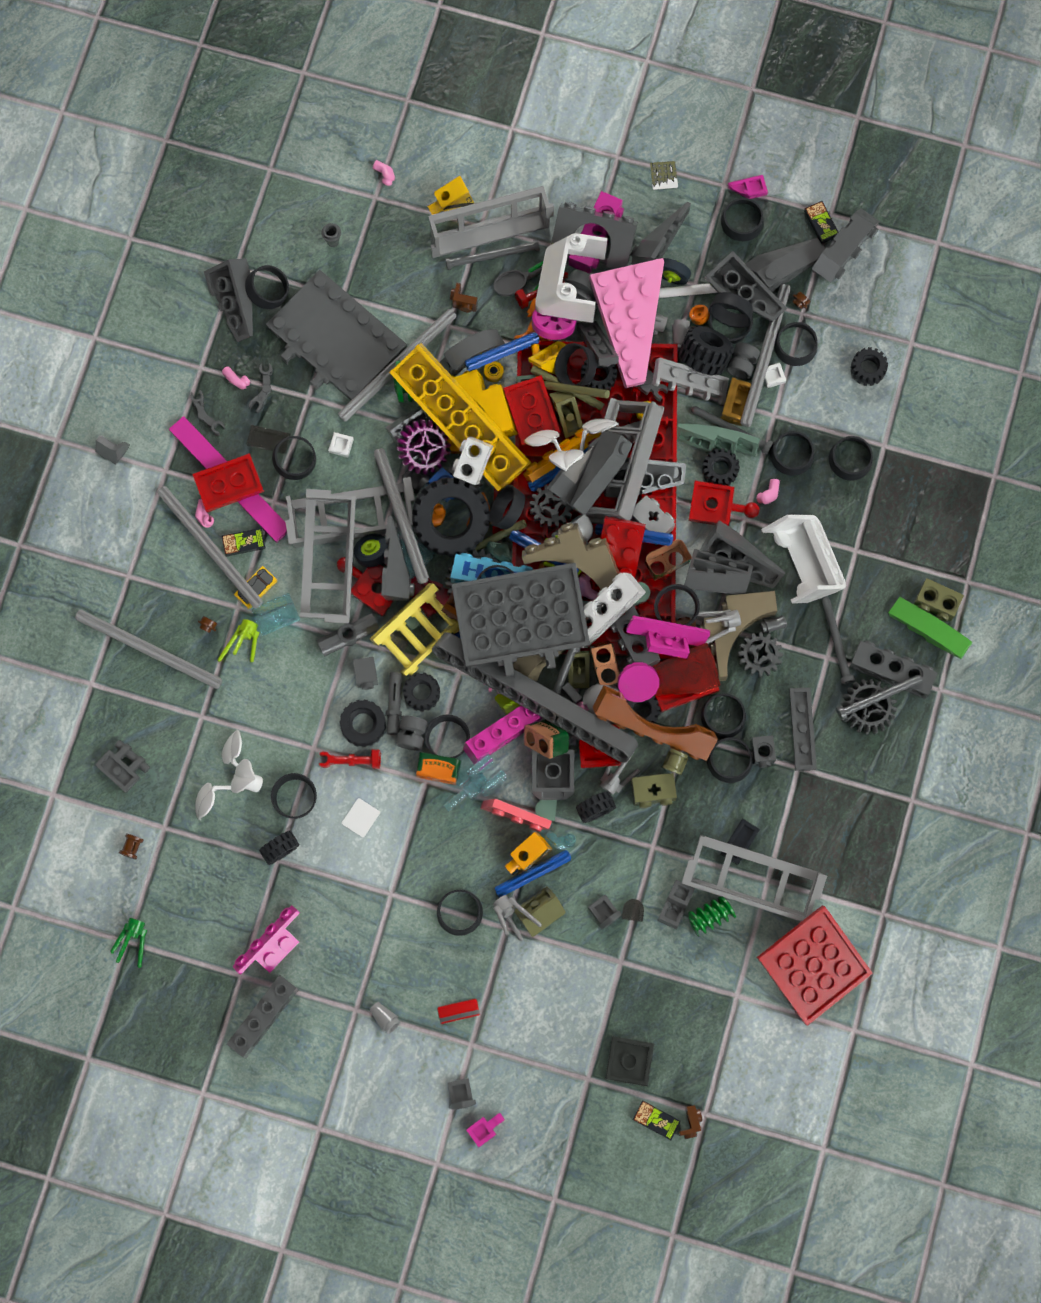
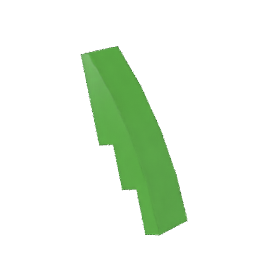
(930, 627)

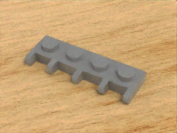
(686, 377)

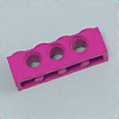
(604, 203)
(499, 733)

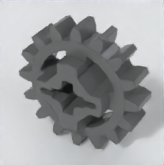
(544, 509)
(768, 657)

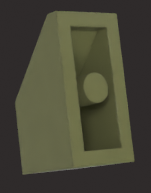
(566, 412)

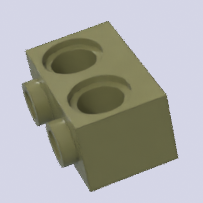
(940, 594)

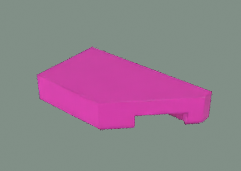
(749, 187)

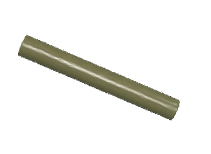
(501, 534)

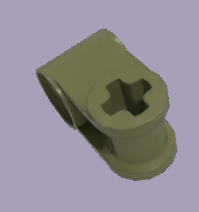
(675, 761)

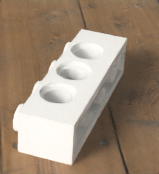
(631, 593)

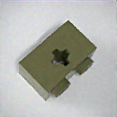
(663, 783)

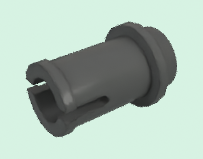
(768, 626)

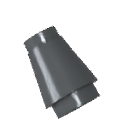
(331, 234)

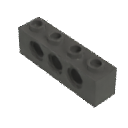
(626, 641)
(881, 671)
(262, 1017)

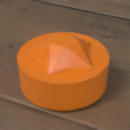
(699, 314)

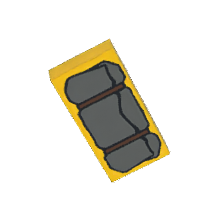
(260, 583)

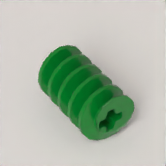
(710, 915)

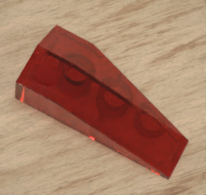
(689, 675)

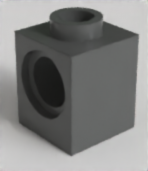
(365, 673)
(763, 742)

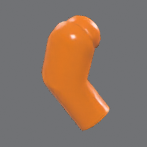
(438, 515)

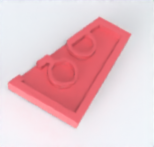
(516, 814)

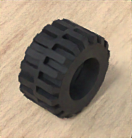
(706, 350)

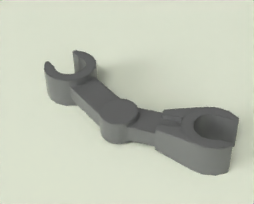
(266, 389)
(199, 404)

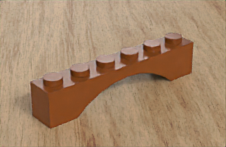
(691, 739)

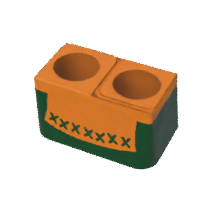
(438, 768)

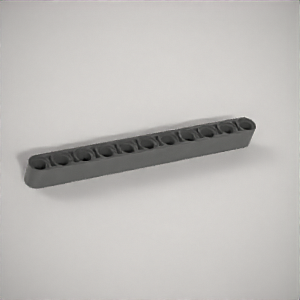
(541, 701)

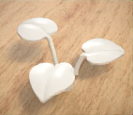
(565, 459)
(243, 778)

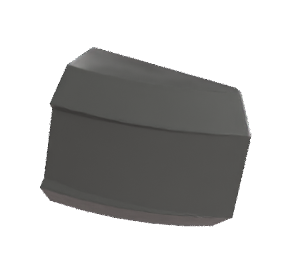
(553, 777)

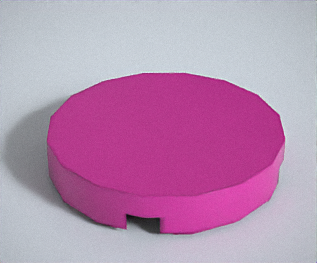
(638, 682)

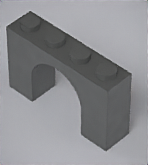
(621, 230)

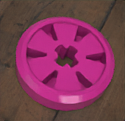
(552, 327)

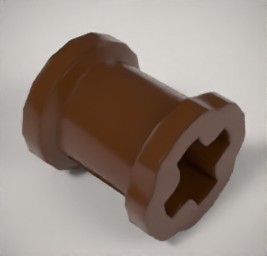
(131, 846)

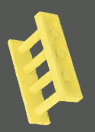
(398, 623)

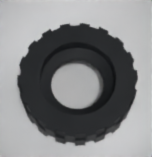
(356, 708)

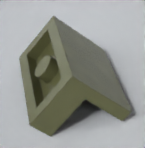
(543, 907)

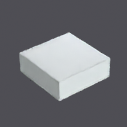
(774, 376)
(341, 444)

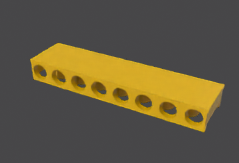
(458, 414)

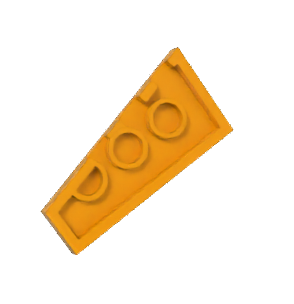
(539, 469)

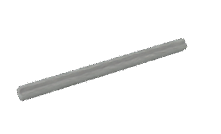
(763, 361)
(384, 377)
(401, 516)
(210, 547)
(148, 649)

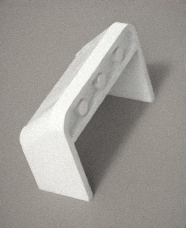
(559, 298)
(810, 554)

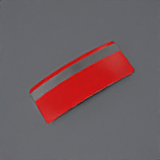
(458, 1011)

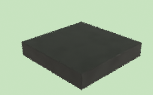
(629, 1061)

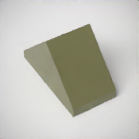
(579, 670)

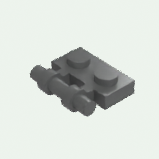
(118, 771)

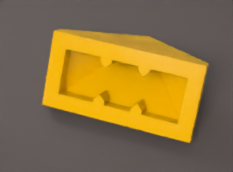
(546, 358)

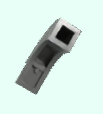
(470, 347)

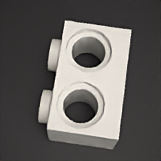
(477, 463)

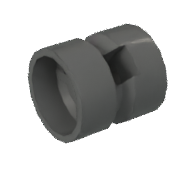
(742, 361)
(414, 726)

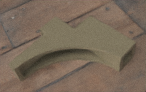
(570, 547)
(751, 609)

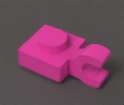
(483, 1130)

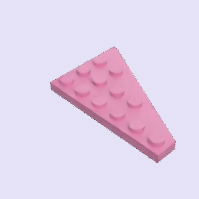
(628, 310)

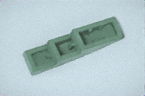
(712, 437)

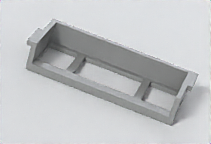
(490, 230)
(639, 458)
(376, 492)
(325, 496)
(775, 907)

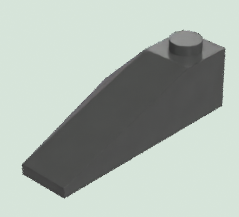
(658, 241)

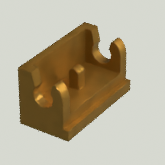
(735, 401)

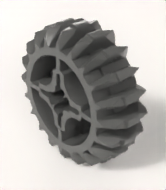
(876, 710)

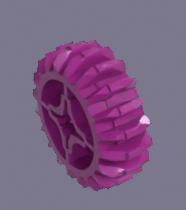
(423, 438)

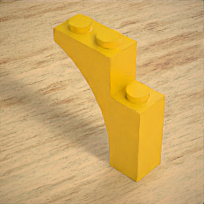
(491, 400)

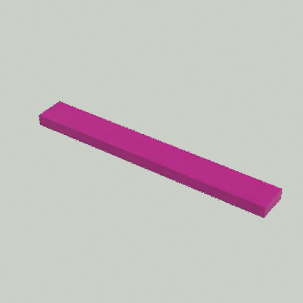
(210, 457)

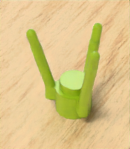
(245, 631)

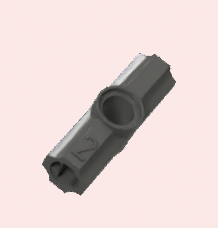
(335, 640)

